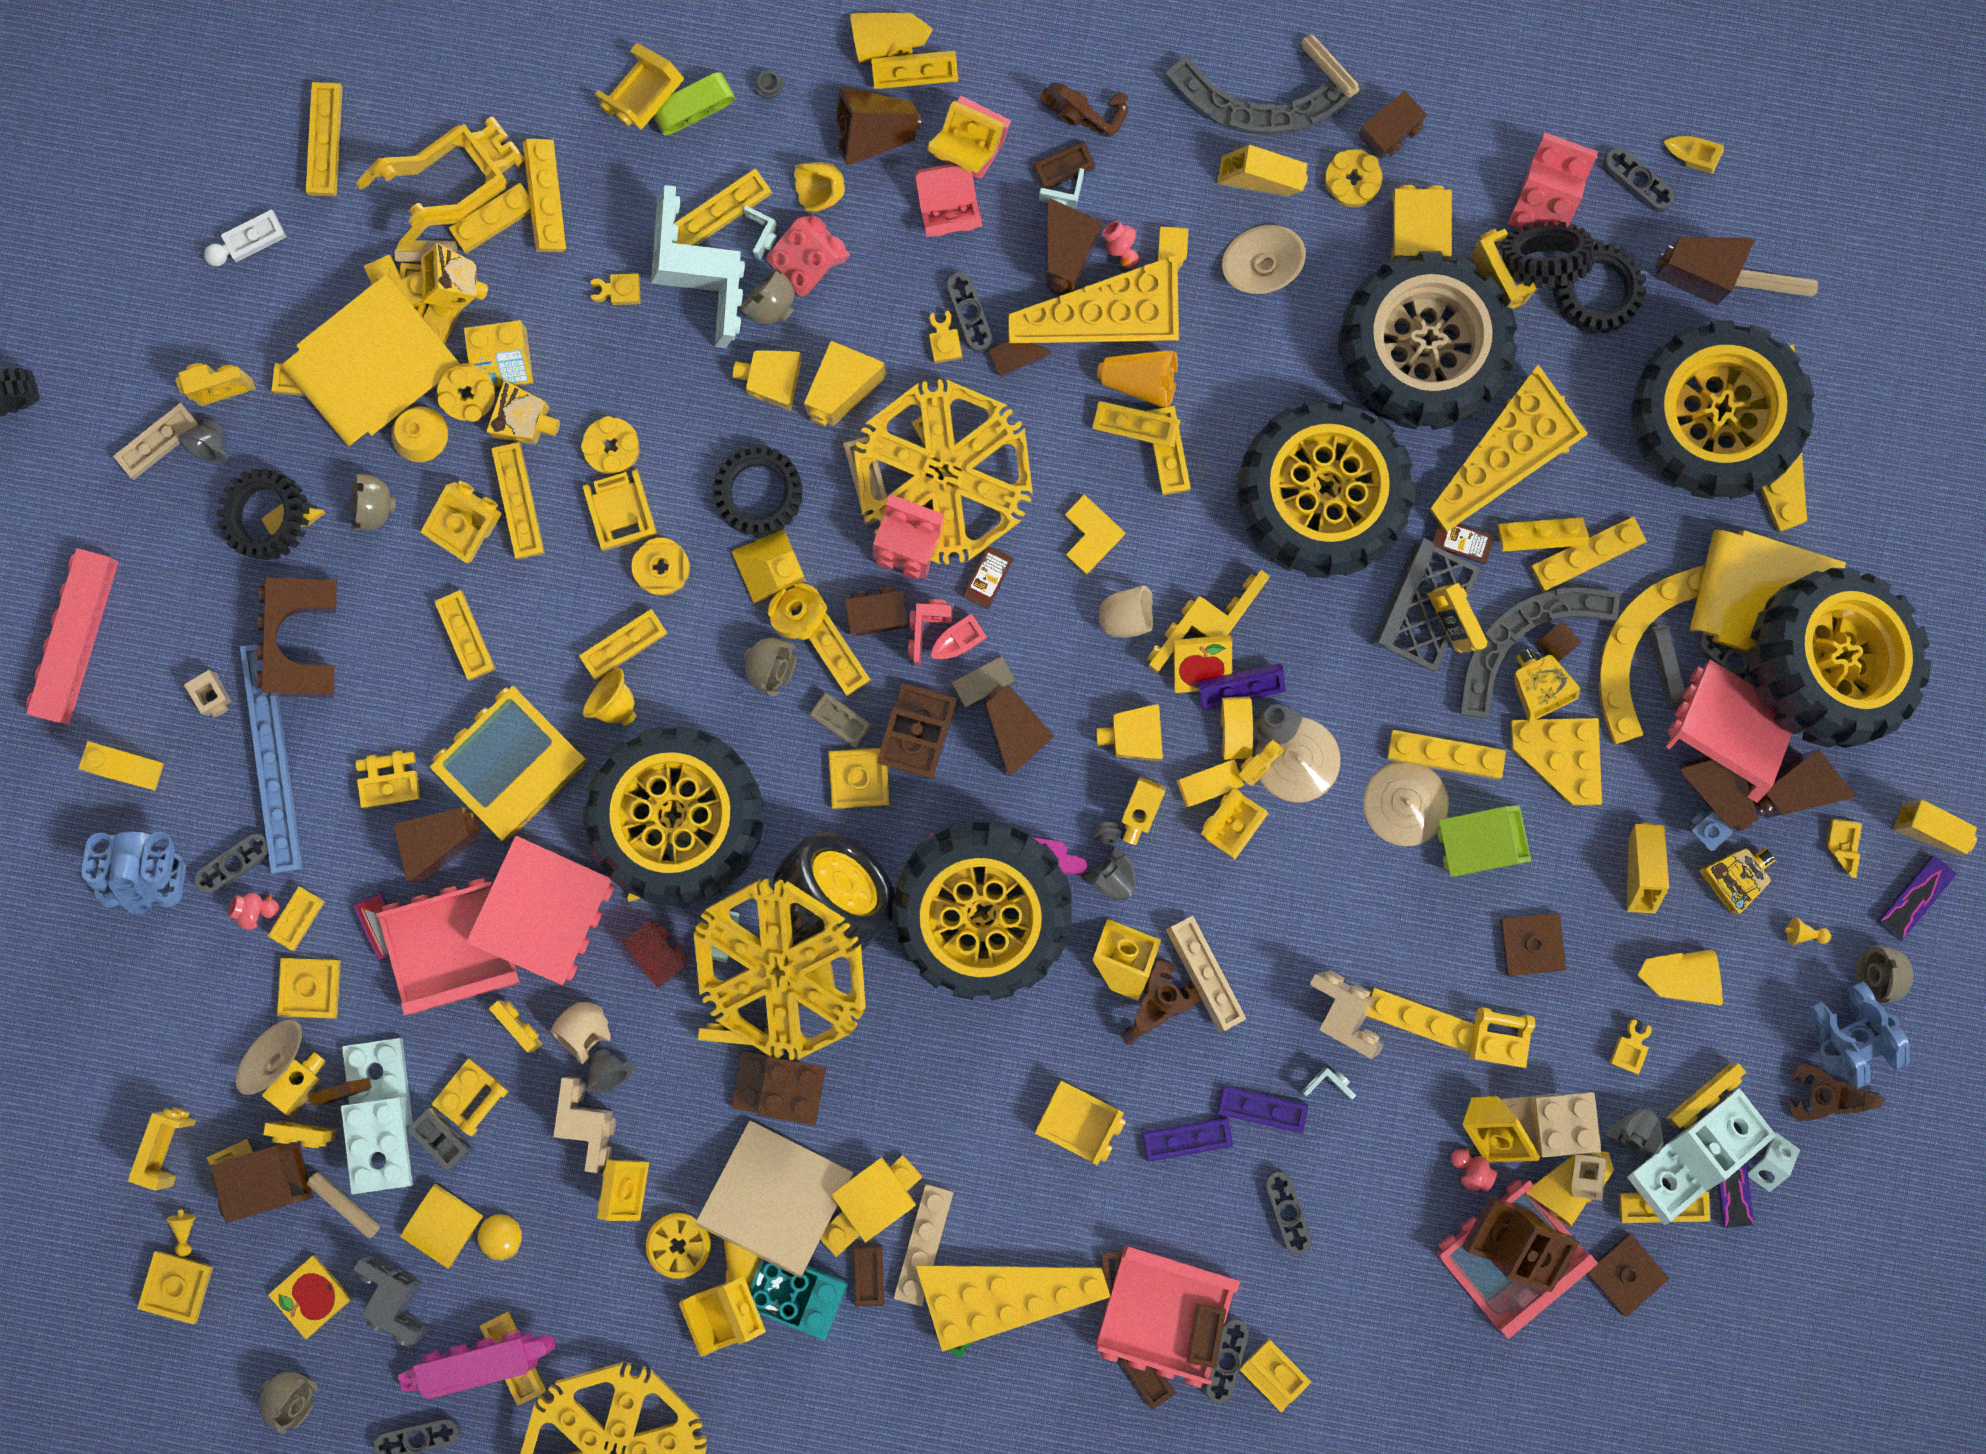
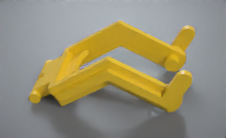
(483, 148)

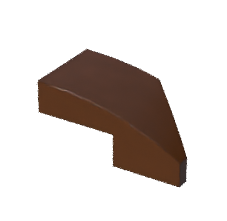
(1014, 356)

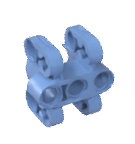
(133, 871)
(1873, 1026)

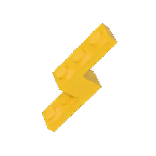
(1207, 619)

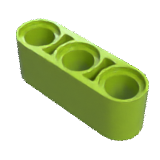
(694, 103)

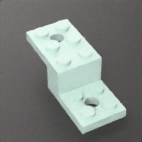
(377, 1117)
(1701, 1156)

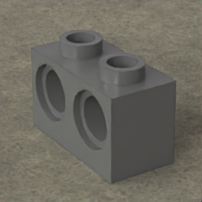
(440, 1139)

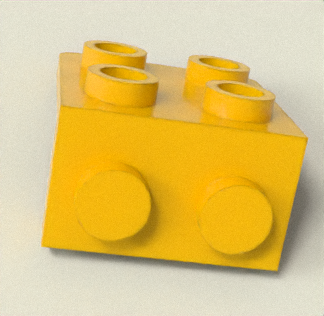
(967, 138)

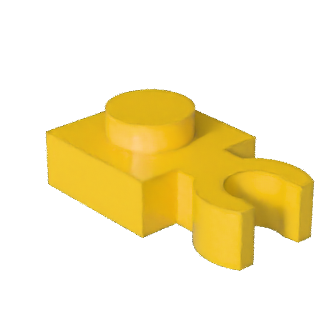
(622, 289)
(945, 342)
(1256, 766)
(1630, 1052)

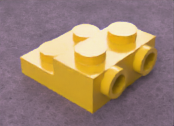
(207, 386)
(461, 520)

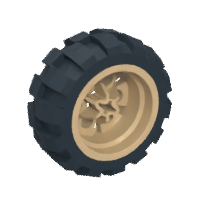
(1478, 322)

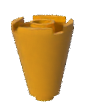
(1142, 375)

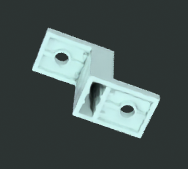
(697, 267)

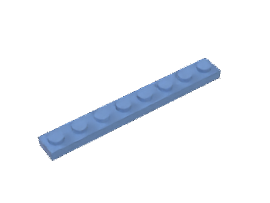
(271, 769)

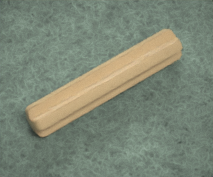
(1330, 65)
(1777, 283)
(343, 1205)

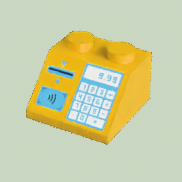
(501, 351)

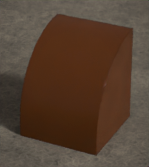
(1558, 641)

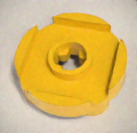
(1365, 189)
(471, 407)
(609, 429)
(649, 555)
(805, 622)

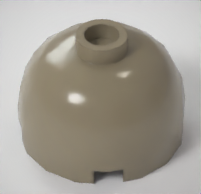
(770, 300)
(370, 502)
(769, 665)
(1885, 972)
(286, 1400)

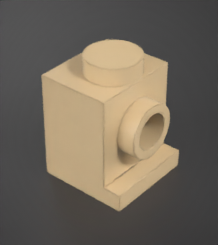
(200, 689)
(1588, 1188)

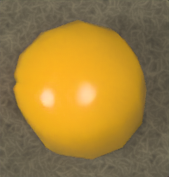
(499, 1237)

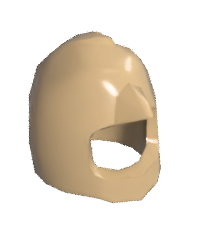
(1123, 614)
(581, 1029)

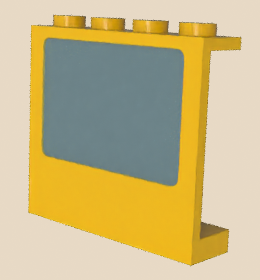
(508, 763)

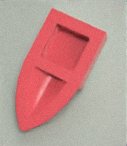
(959, 639)

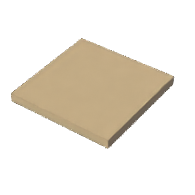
(774, 1199)

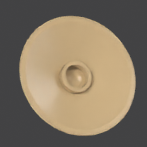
(1263, 259)
(1306, 765)
(1405, 803)
(268, 1057)

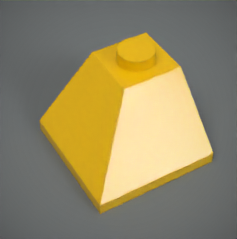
(768, 566)
(1125, 958)
(1497, 1131)

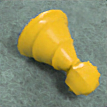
(1800, 932)
(181, 1227)

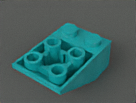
(798, 1302)

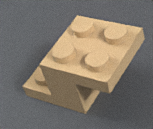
(1347, 1013)
(1558, 1122)
(584, 1123)

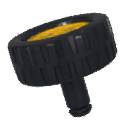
(842, 879)

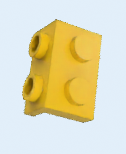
(1233, 823)

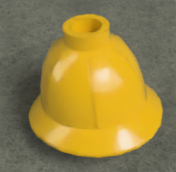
(611, 700)

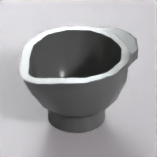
(205, 442)
(1276, 723)
(607, 1072)

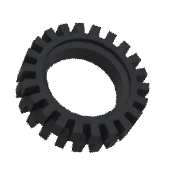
(1548, 270)
(1612, 319)
(17, 390)
(757, 457)
(236, 501)

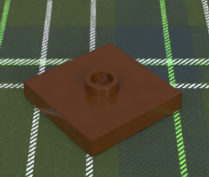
(1533, 944)
(1627, 1275)

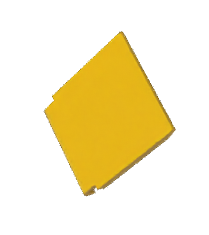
(369, 362)
(1741, 577)

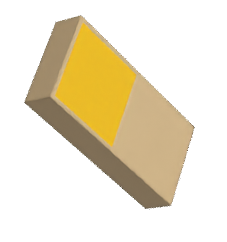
(418, 248)

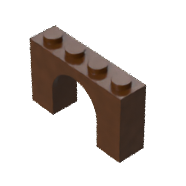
(283, 599)

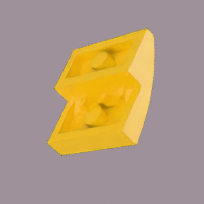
(873, 1199)
(441, 1226)

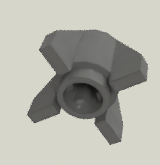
(1113, 876)
(1638, 1132)

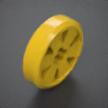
(677, 1264)

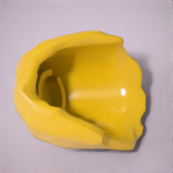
(818, 185)

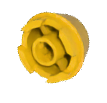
(419, 434)

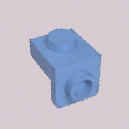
(1710, 828)

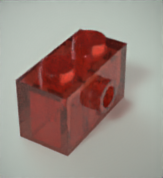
(655, 953)

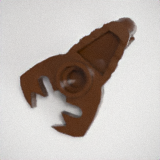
(1074, 109)
(1160, 1002)
(1831, 1096)

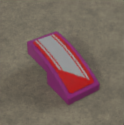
(367, 915)

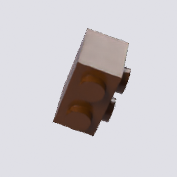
(1393, 125)
(876, 612)

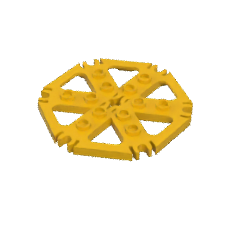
(964, 455)
(796, 960)
(622, 1418)

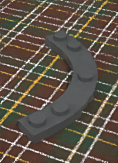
(1255, 117)
(1514, 623)

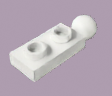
(246, 239)

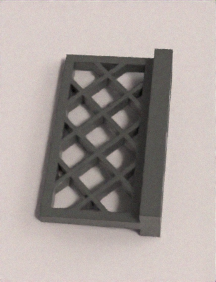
(1403, 594)

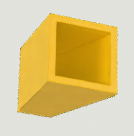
(842, 384)

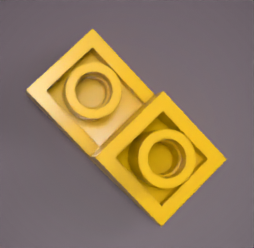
(1237, 728)
(1210, 783)

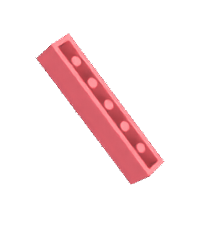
(72, 636)

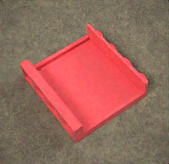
(1731, 727)
(540, 911)
(431, 949)
(1154, 1313)

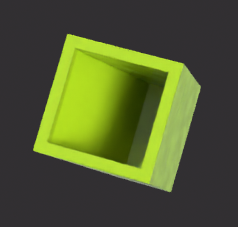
(1484, 840)

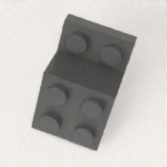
(391, 1300)

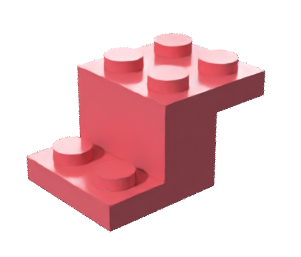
(1553, 183)
(907, 537)

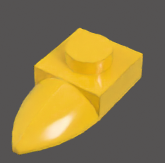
(1696, 152)

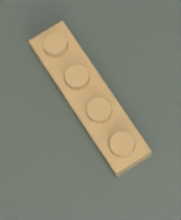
(1206, 974)
(923, 1242)

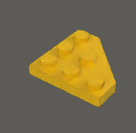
(1563, 755)

